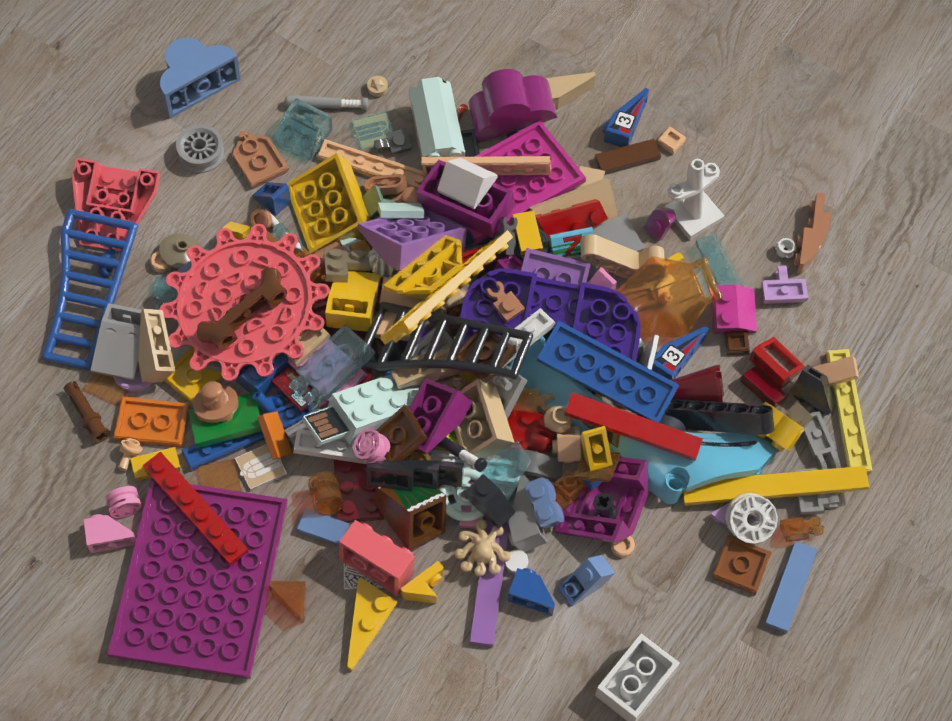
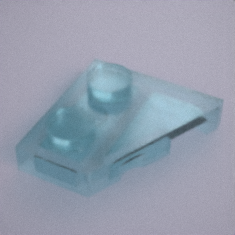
(508, 468)

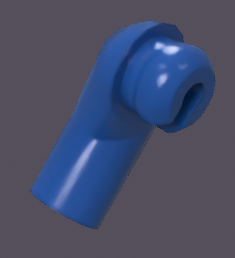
(106, 271)
(268, 403)

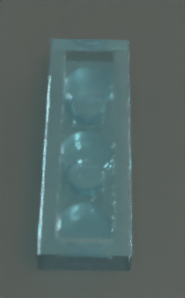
(720, 264)

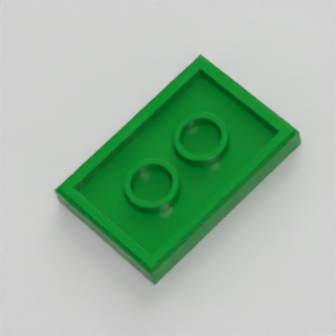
(242, 423)

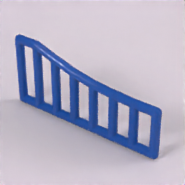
(66, 275)

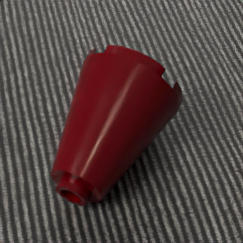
(701, 385)

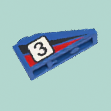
(625, 120)
(676, 354)

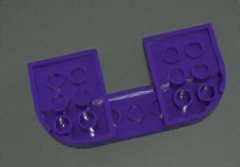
(585, 307)

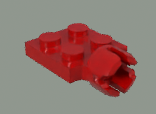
(529, 432)

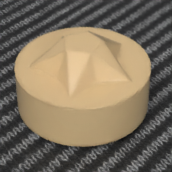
(377, 86)

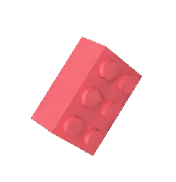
(376, 557)

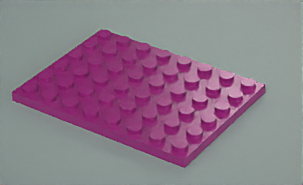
(184, 599)

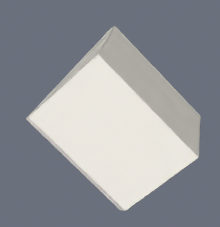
(465, 182)

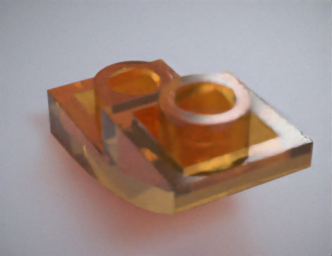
(568, 489)

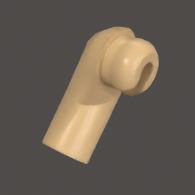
(455, 382)

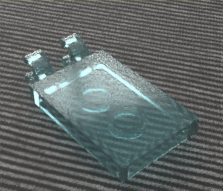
(331, 366)

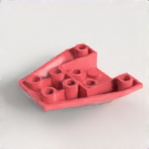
(111, 194)

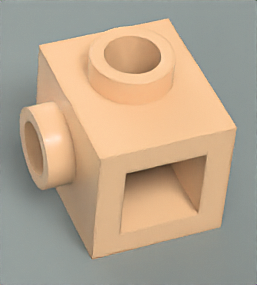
(568, 445)

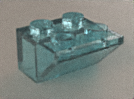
(303, 129)

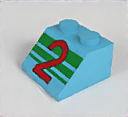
(568, 243)

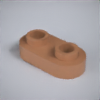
(387, 184)

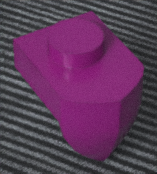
(660, 222)

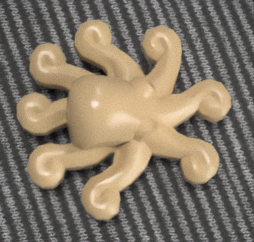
(482, 549)

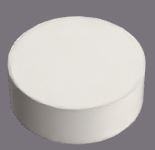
(517, 560)

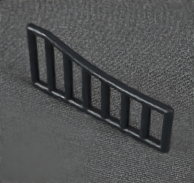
(450, 362)

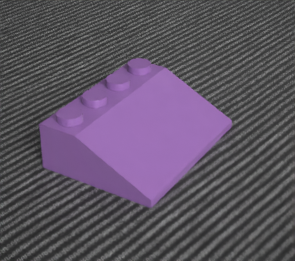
(406, 239)

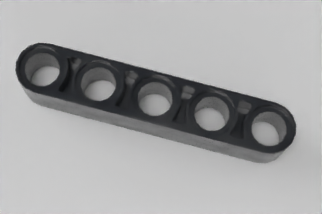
(723, 416)

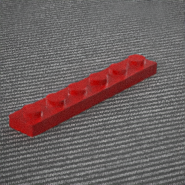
(195, 509)

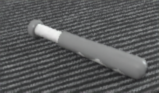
(326, 102)

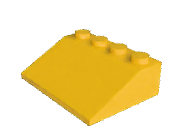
(328, 203)

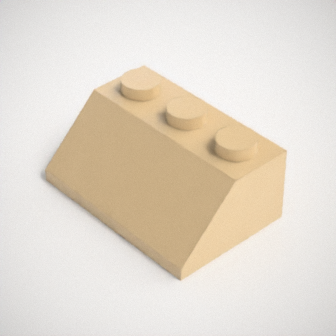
(485, 423)

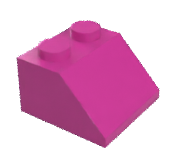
(735, 311)

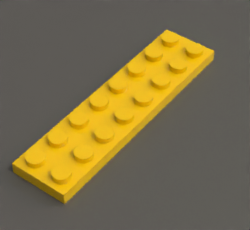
(435, 300)

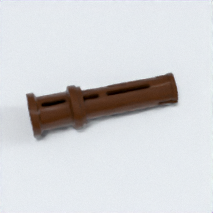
(90, 419)

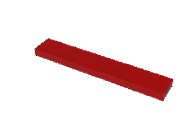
(633, 426)

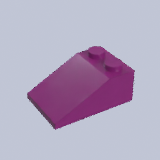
(438, 411)

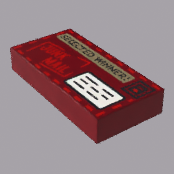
(282, 383)

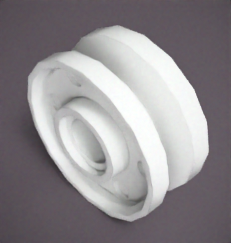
(765, 519)

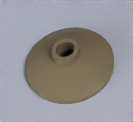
(172, 253)

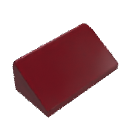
(763, 387)

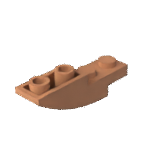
(812, 235)

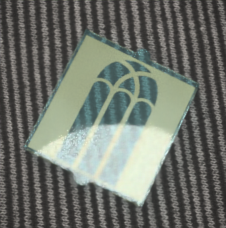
(371, 128)

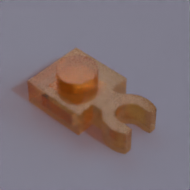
(530, 401)
(798, 529)

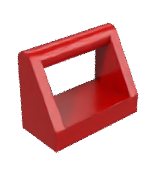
(770, 367)

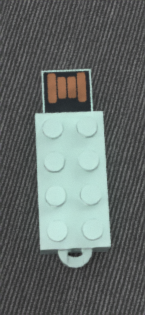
(359, 409)

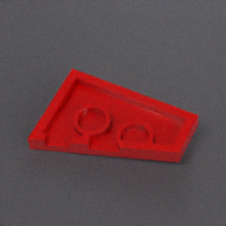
(573, 218)

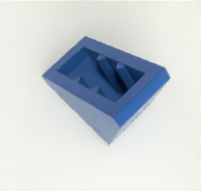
(274, 195)

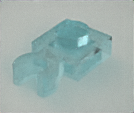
(163, 292)

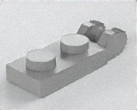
(820, 442)

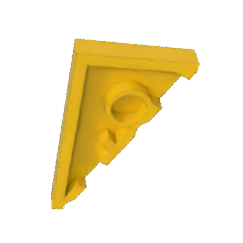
(370, 614)

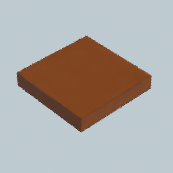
(741, 565)

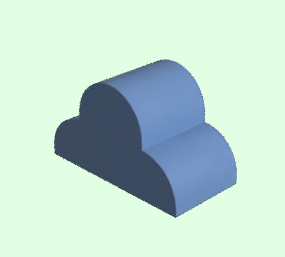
(195, 73)

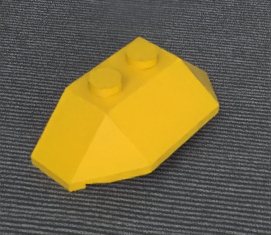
(428, 270)

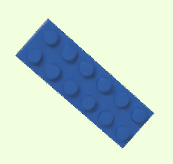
(607, 372)

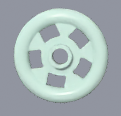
(454, 510)

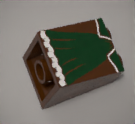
(414, 514)

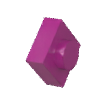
(509, 262)

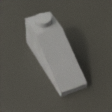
(524, 528)

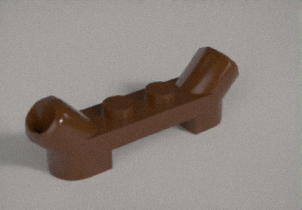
(222, 331)

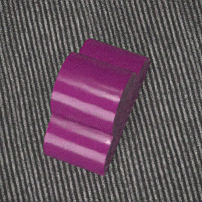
(510, 103)

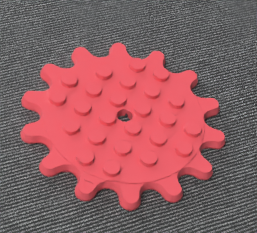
(222, 280)

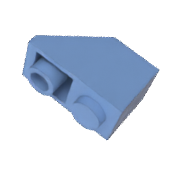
(586, 579)

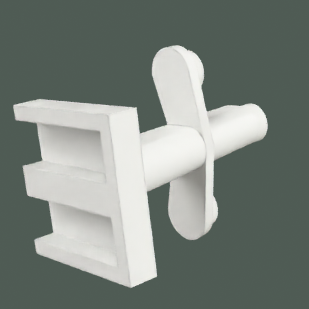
(691, 205)

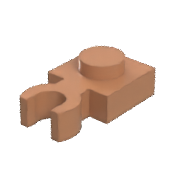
(506, 304)

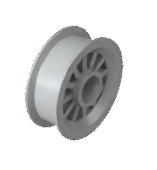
(198, 159)

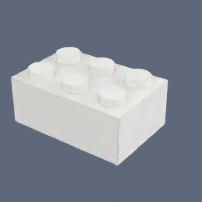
(637, 679)

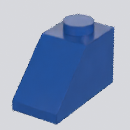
(530, 592)

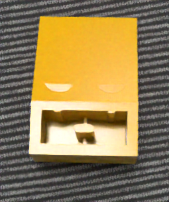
(353, 301)

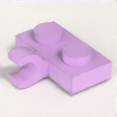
(784, 289)

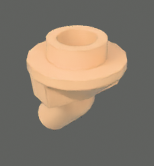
(130, 448)

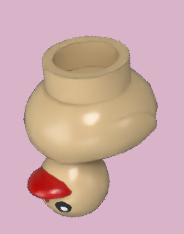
(556, 420)

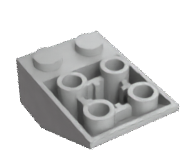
(118, 343)

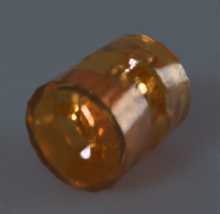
(325, 493)

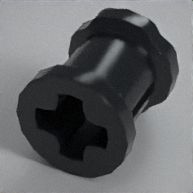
(605, 506)

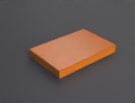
(152, 421)

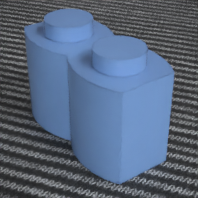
(543, 497)

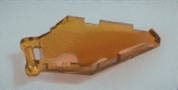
(669, 295)

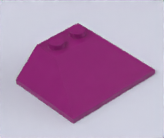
(629, 494)

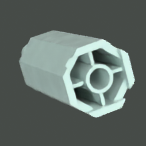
(436, 119)

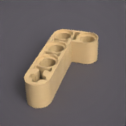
(615, 257)

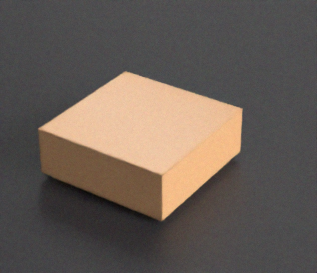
(671, 140)

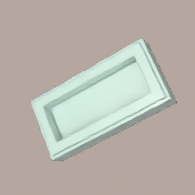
(401, 210)

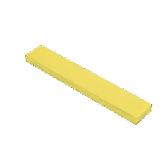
(850, 418)

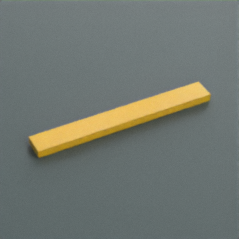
(781, 485)

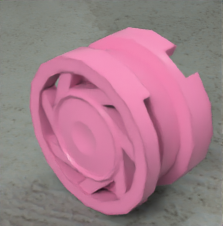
(371, 446)
(123, 502)

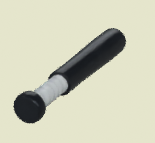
(461, 453)

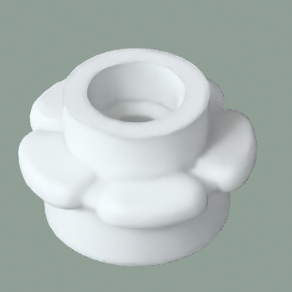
(788, 244)

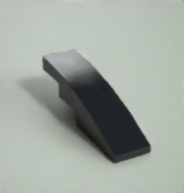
(418, 473)

